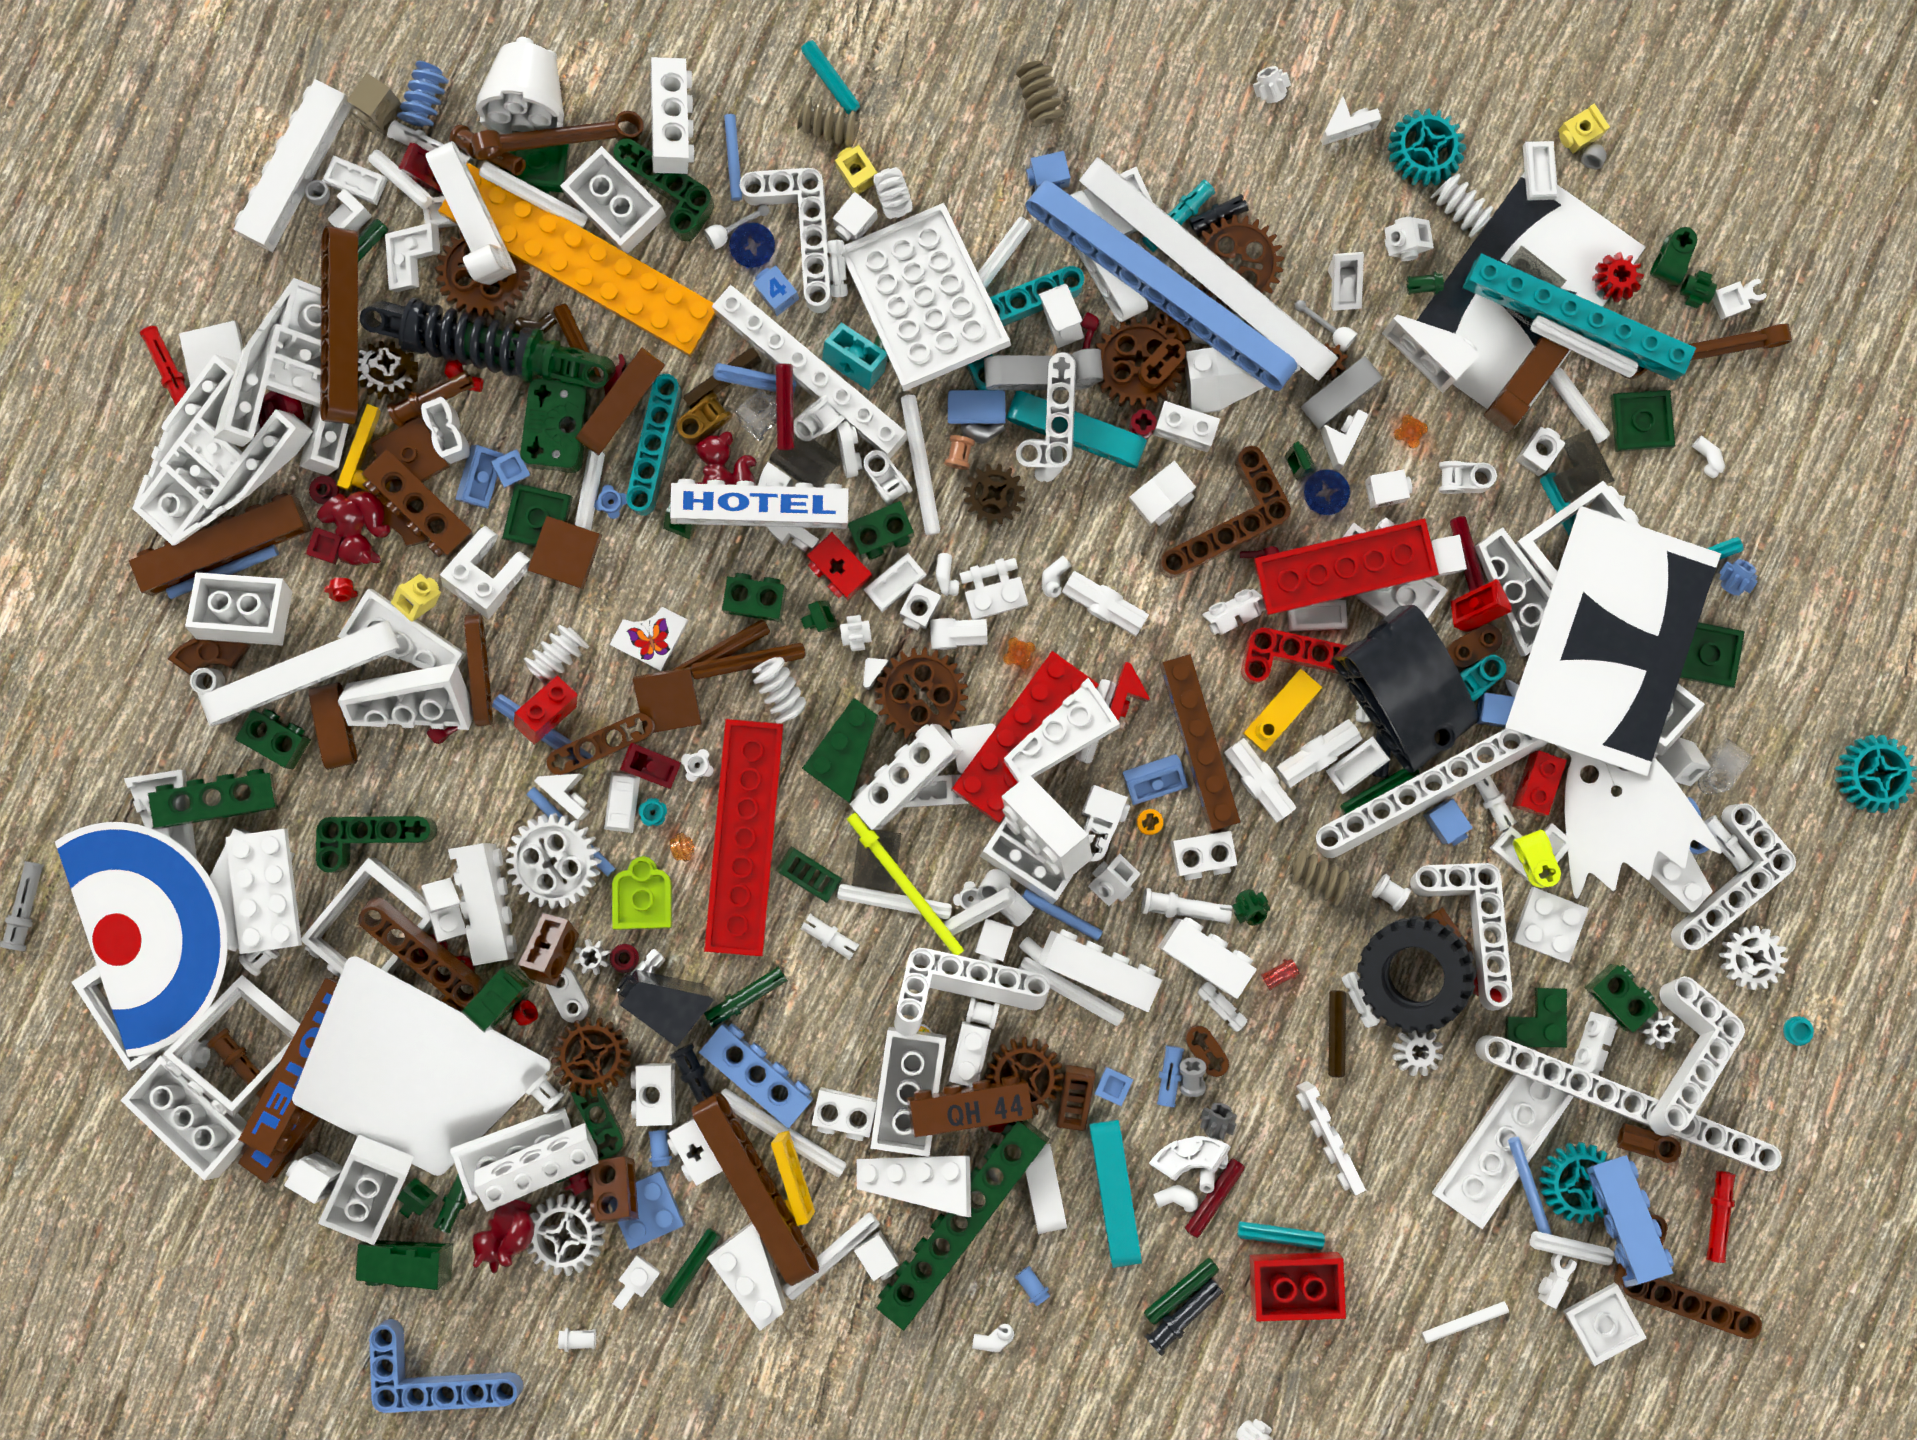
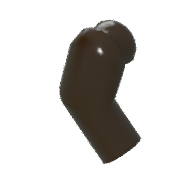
(545, 323)

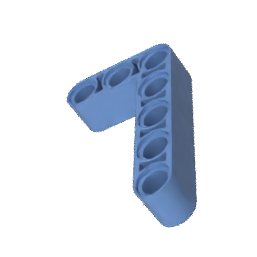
(431, 1386)

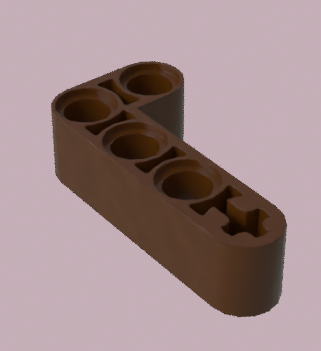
(1525, 384)
(620, 401)

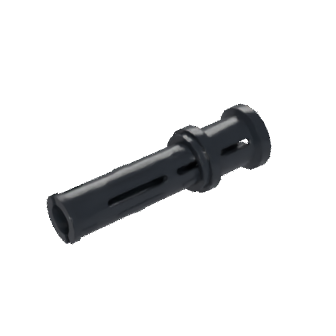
(695, 1071)
(1173, 1326)

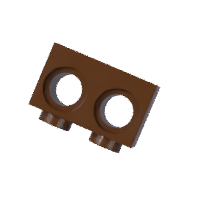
(549, 949)
(621, 1188)

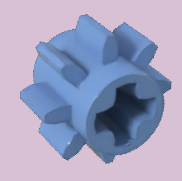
(1738, 577)

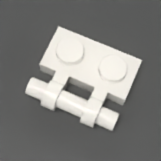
(996, 597)

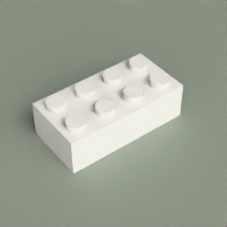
(907, 1067)
(186, 1121)

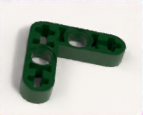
(599, 1130)

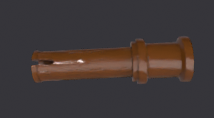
(509, 162)
(412, 405)
(235, 1058)

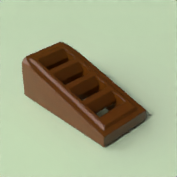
(1082, 1074)

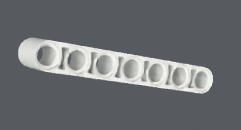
(299, 672)

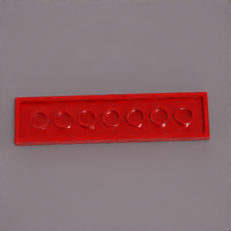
(744, 837)

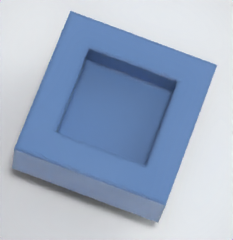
(510, 468)
(1113, 1086)

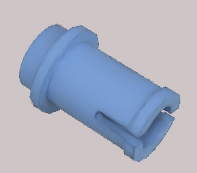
(659, 1148)
(1032, 1286)

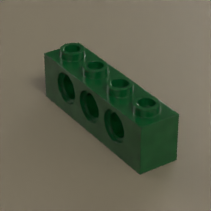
(166, 814)

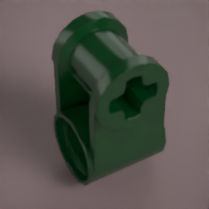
(1673, 260)

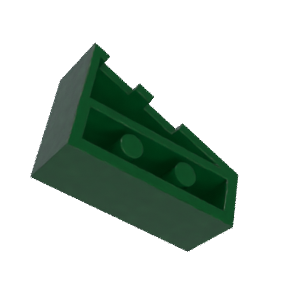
(843, 750)
(405, 1263)

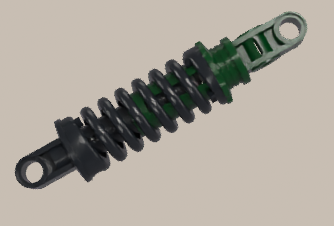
(484, 345)

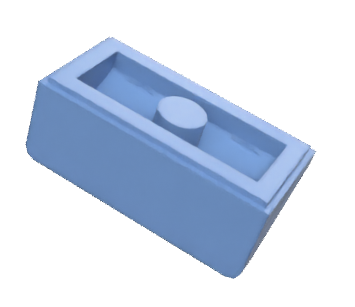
(976, 407)
(478, 477)
(1155, 779)

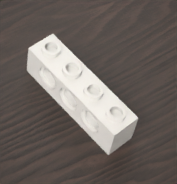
(666, 154)
(942, 752)
(535, 1167)

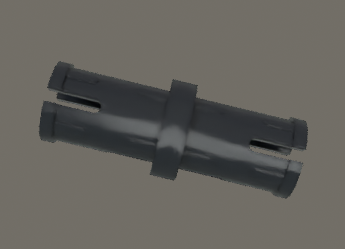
(1232, 207)

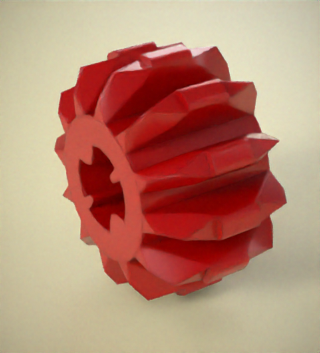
(1624, 270)

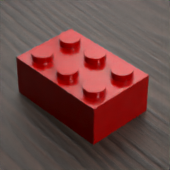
(1297, 1286)

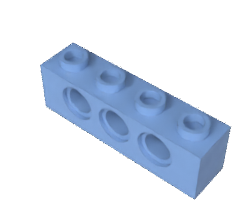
(784, 1110)

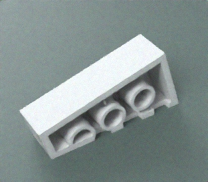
(1521, 584)
(410, 699)
(484, 902)

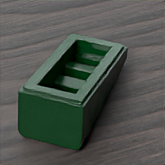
(1299, 461)
(786, 863)

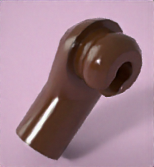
(1182, 332)

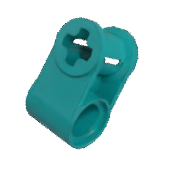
(1477, 680)

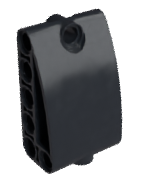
(1408, 686)

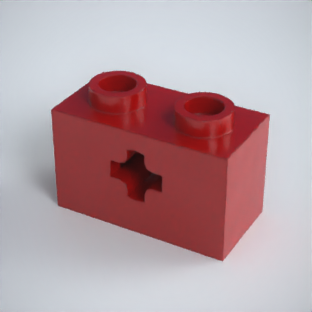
(832, 551)
(545, 710)
(1539, 783)

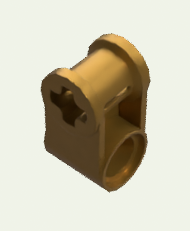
(704, 418)

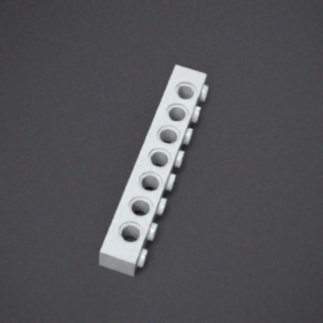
(809, 371)

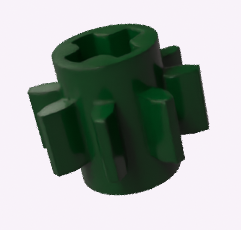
(1698, 289)
(1251, 907)

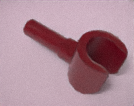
(1090, 323)
(1255, 554)
(439, 735)

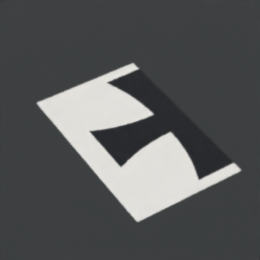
(1561, 235)
(1613, 640)

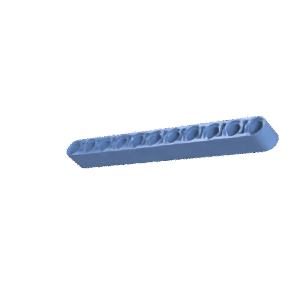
(1161, 285)

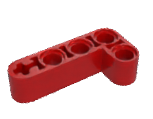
(1275, 651)

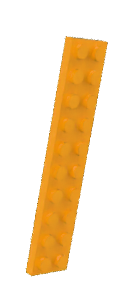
(595, 268)

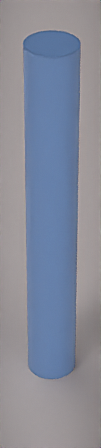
(733, 157)
(1062, 915)

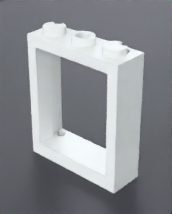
(1608, 497)
(371, 868)
(95, 1001)
(262, 1003)

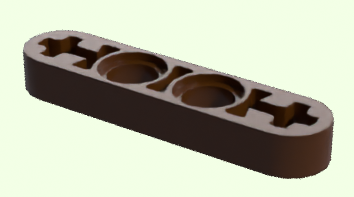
(478, 670)
(599, 740)

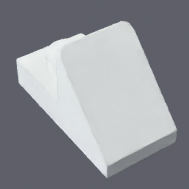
(1344, 126)
(1347, 280)
(1062, 315)
(1340, 444)
(559, 787)
(444, 909)

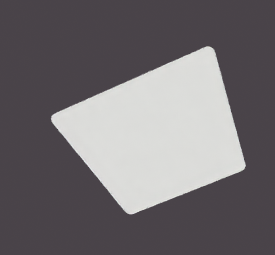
(410, 1068)

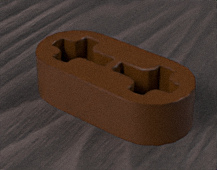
(1166, 367)
(1213, 1047)

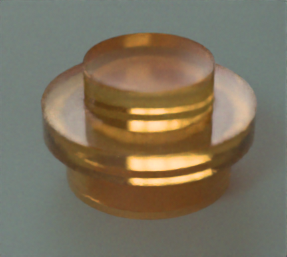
(681, 847)

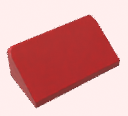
(1480, 606)

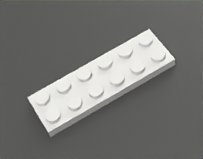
(1485, 1164)

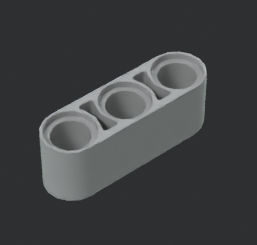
(1341, 392)

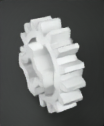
(1746, 967)

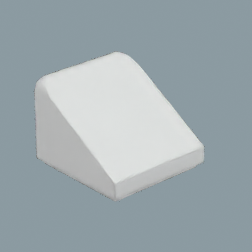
(873, 669)

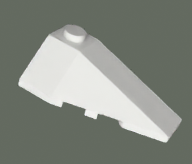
(1216, 381)

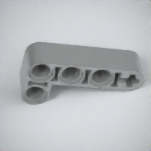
(1031, 372)

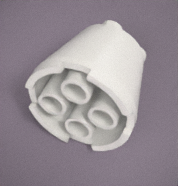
(521, 90)

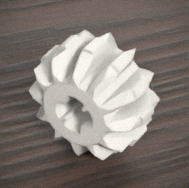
(892, 193)
(1415, 1062)

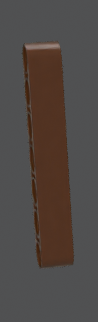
(339, 325)
(755, 1189)

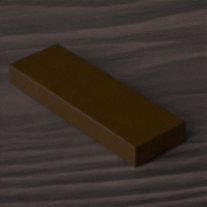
(746, 360)

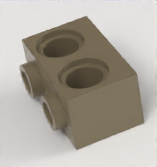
(374, 104)

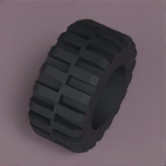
(1389, 1002)

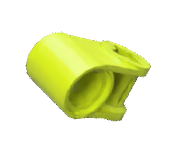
(1537, 855)

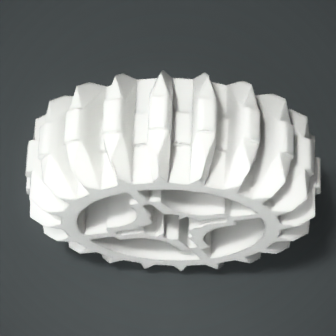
(577, 1236)

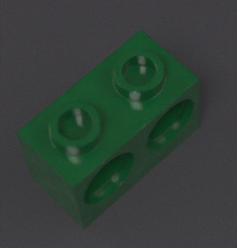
(878, 523)
(752, 605)
(271, 743)
(1617, 1003)

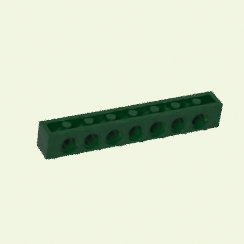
(902, 1309)

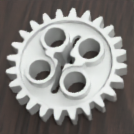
(532, 873)

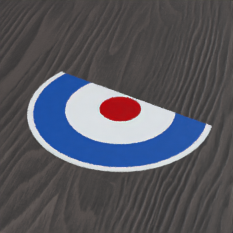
(149, 927)

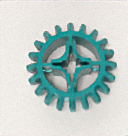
(1423, 125)
(1879, 785)
(1575, 1170)

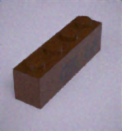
(969, 1107)

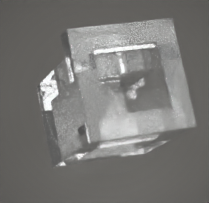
(758, 414)

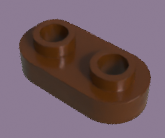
(1475, 645)

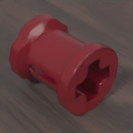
(1150, 421)

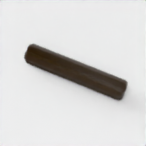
(1337, 1033)

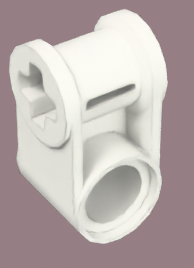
(816, 420)
(1460, 477)
(887, 478)

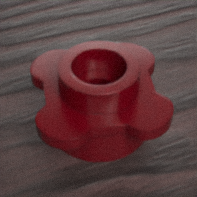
(578, 1183)

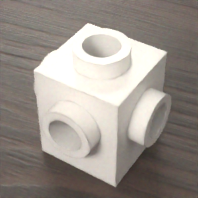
(1408, 238)
(1109, 884)

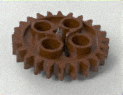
(1242, 235)
(473, 295)
(1142, 337)
(941, 677)

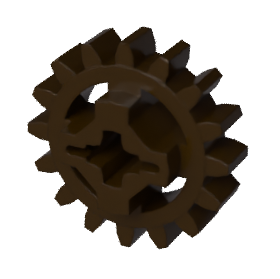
(400, 367)
(1009, 484)

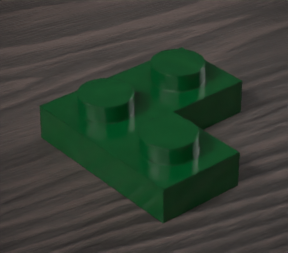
(1548, 1025)

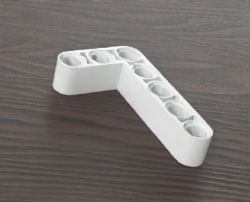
(808, 226)
(488, 256)
(1741, 883)
(1480, 921)
(963, 983)
(1699, 1060)

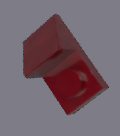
(416, 165)
(280, 402)
(650, 766)

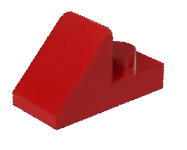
(1127, 685)

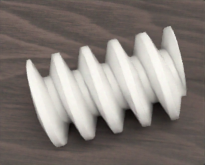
(1463, 204)
(555, 654)
(780, 689)

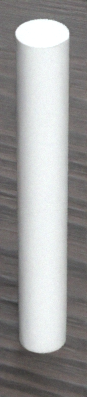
(1465, 1322)

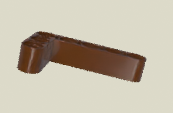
(1235, 526)
(426, 966)
(1701, 1305)

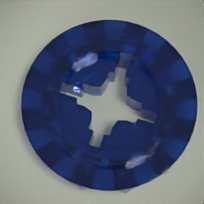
(759, 234)
(1332, 480)

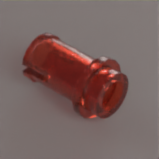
(1280, 974)

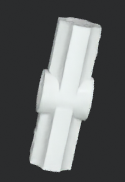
(1105, 603)
(1319, 753)
(1259, 780)

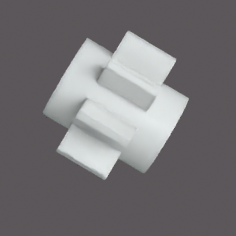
(1271, 84)
(855, 633)
(584, 959)
(1666, 1027)
(1254, 1431)

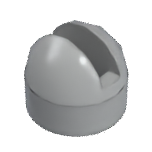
(1594, 156)
(320, 189)

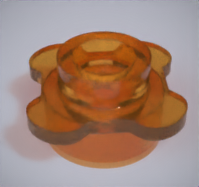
(1418, 427)
(1014, 646)

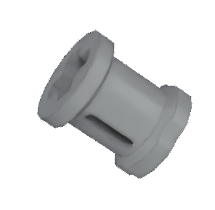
(1192, 1082)

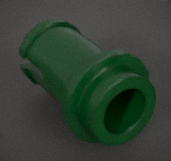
(1425, 283)

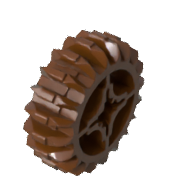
(1008, 1055)
(579, 1063)

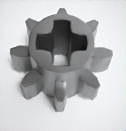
(1218, 1121)

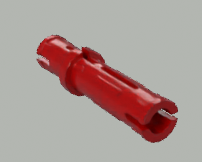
(153, 341)
(1720, 1219)

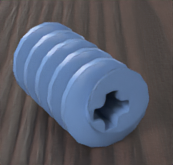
(422, 94)

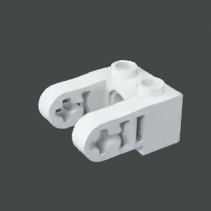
(474, 585)
(1104, 813)

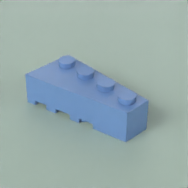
(1630, 1221)

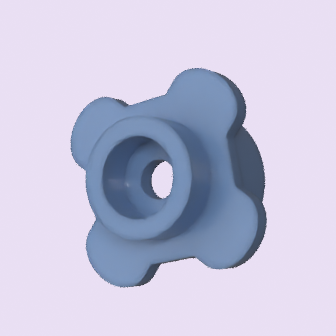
(602, 504)

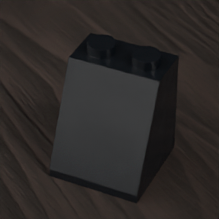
(664, 1002)

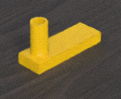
(351, 472)
(1282, 710)
(798, 1195)

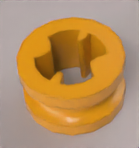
(1142, 816)

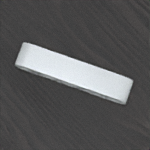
(1120, 297)

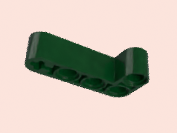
(661, 182)
(376, 834)

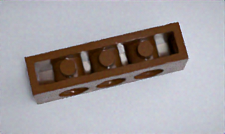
(389, 468)

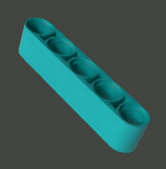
(650, 431)
(1088, 435)
(1115, 1193)

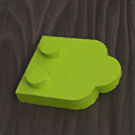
(641, 897)

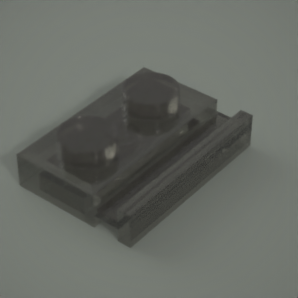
(806, 461)
(869, 870)

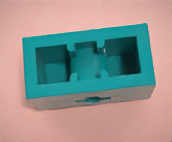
(854, 356)

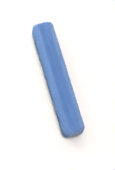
(746, 377)

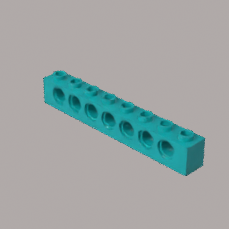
(1539, 298)

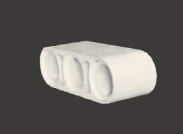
(1045, 1193)

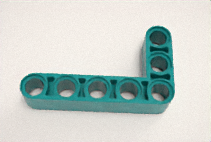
(1033, 305)

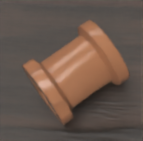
(959, 452)

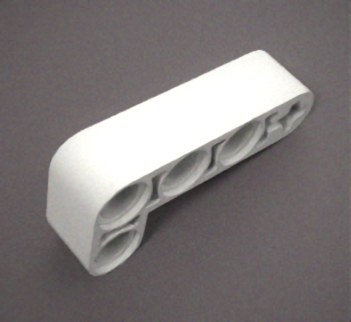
(1054, 410)

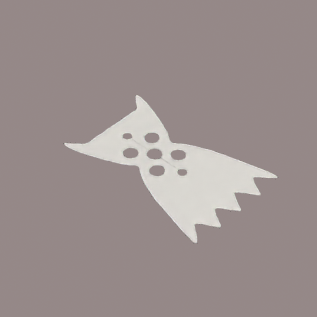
(1627, 828)

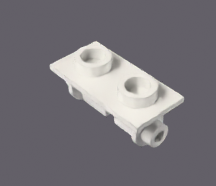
(1222, 615)
(1598, 1031)

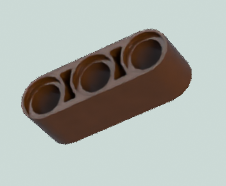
(332, 731)

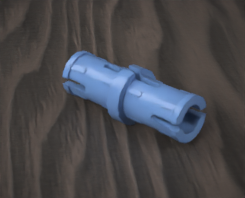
(1168, 1096)

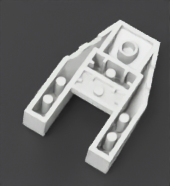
(286, 360)
(203, 476)

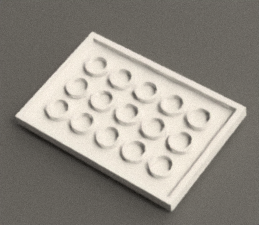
(924, 297)

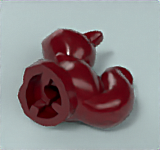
(715, 453)
(350, 517)
(509, 1235)

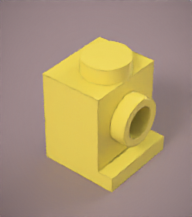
(1593, 125)
(853, 158)
(420, 592)

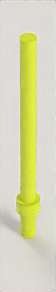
(869, 839)

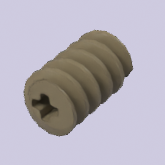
(1038, 94)
(828, 122)
(1319, 876)

